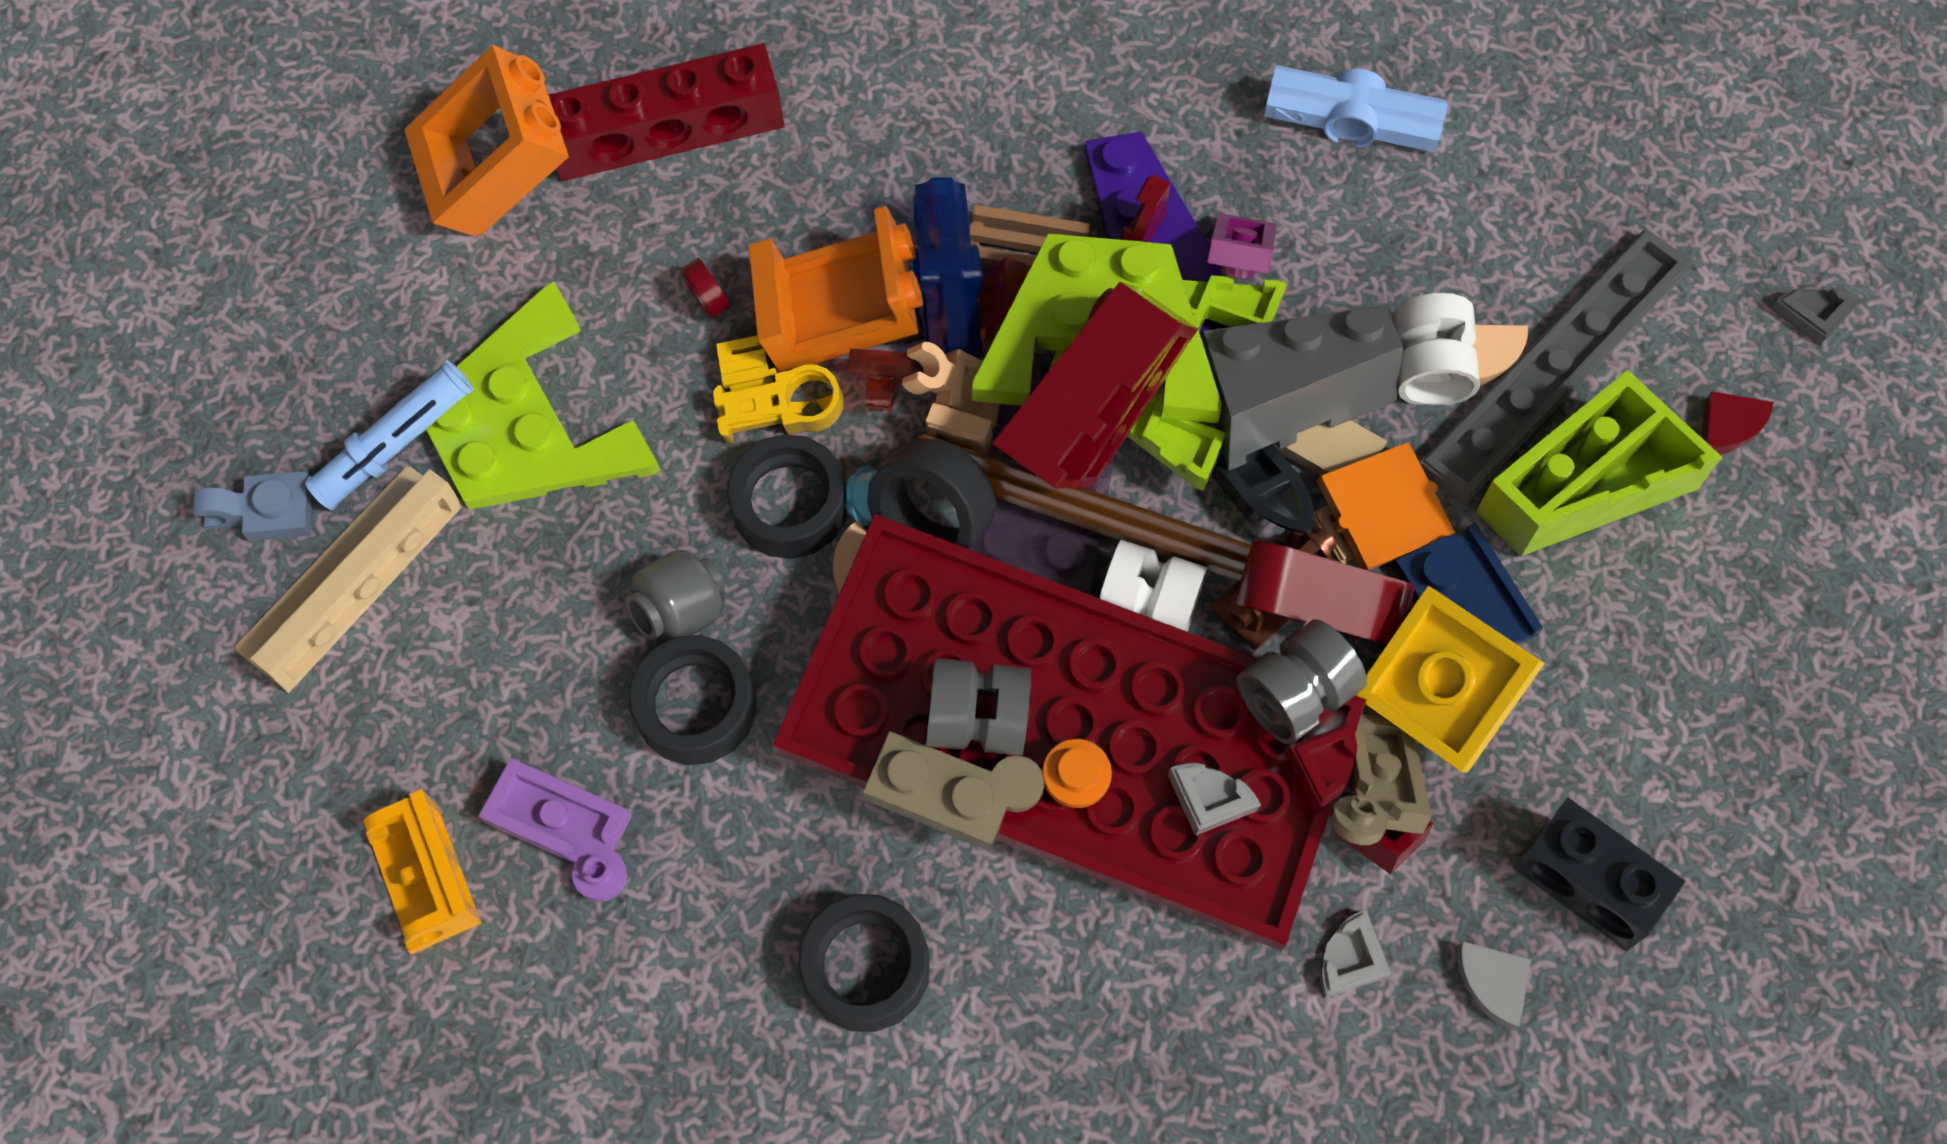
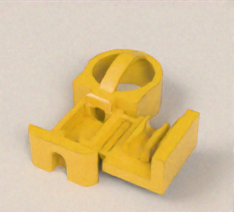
(753, 391)

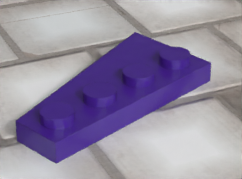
(1117, 173)

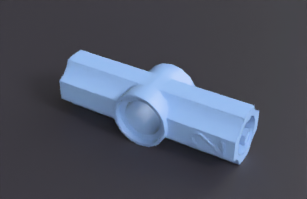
(1356, 108)

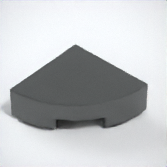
(1816, 311)

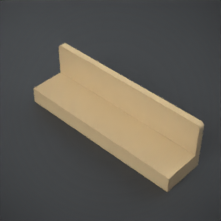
(349, 576)

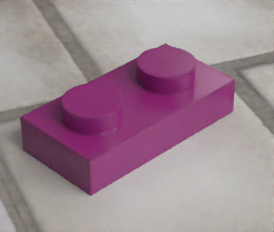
(1242, 246)

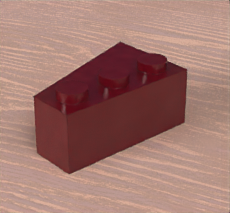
(1097, 389)

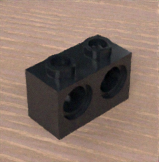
(1599, 875)

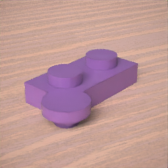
(564, 824)

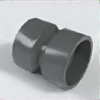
(1309, 675)
(954, 705)

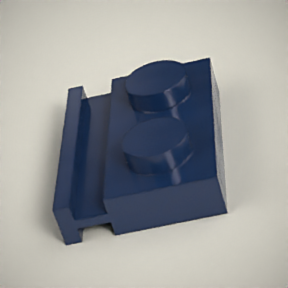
(1474, 578)

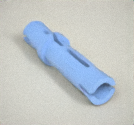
(371, 451)

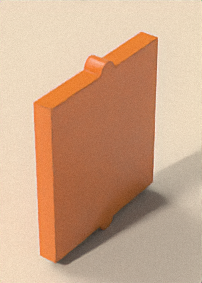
(1385, 506)

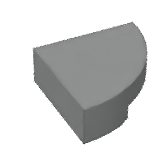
(1210, 796)
(1352, 957)
(1495, 982)

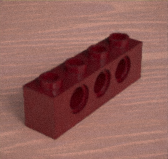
(667, 111)

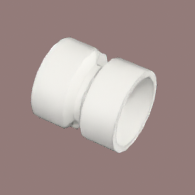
(1437, 349)
(1151, 587)

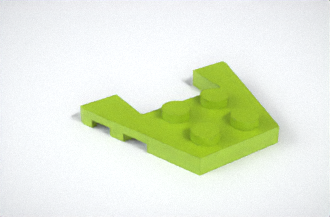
(1057, 305)
(505, 435)
(1188, 445)

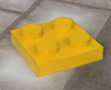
(1449, 679)

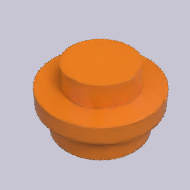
(1077, 773)

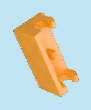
(421, 871)

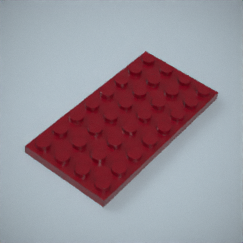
(1096, 676)

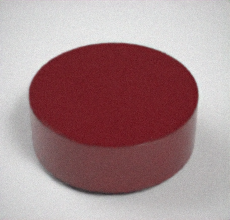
(704, 288)

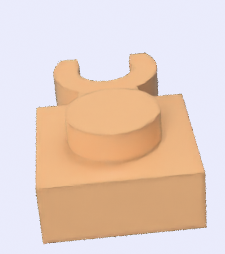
(948, 377)

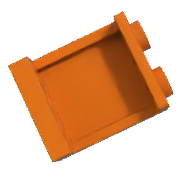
(835, 295)

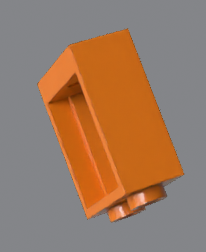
(478, 197)

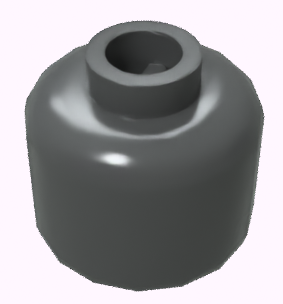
(675, 596)

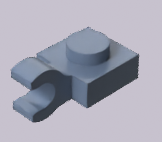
(267, 509)

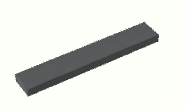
(1554, 367)

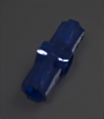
(947, 266)

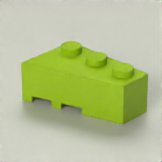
(1596, 468)

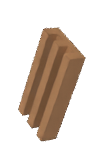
(1021, 223)

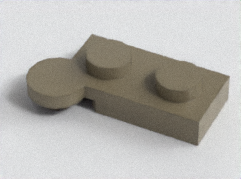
(1384, 785)
(951, 791)

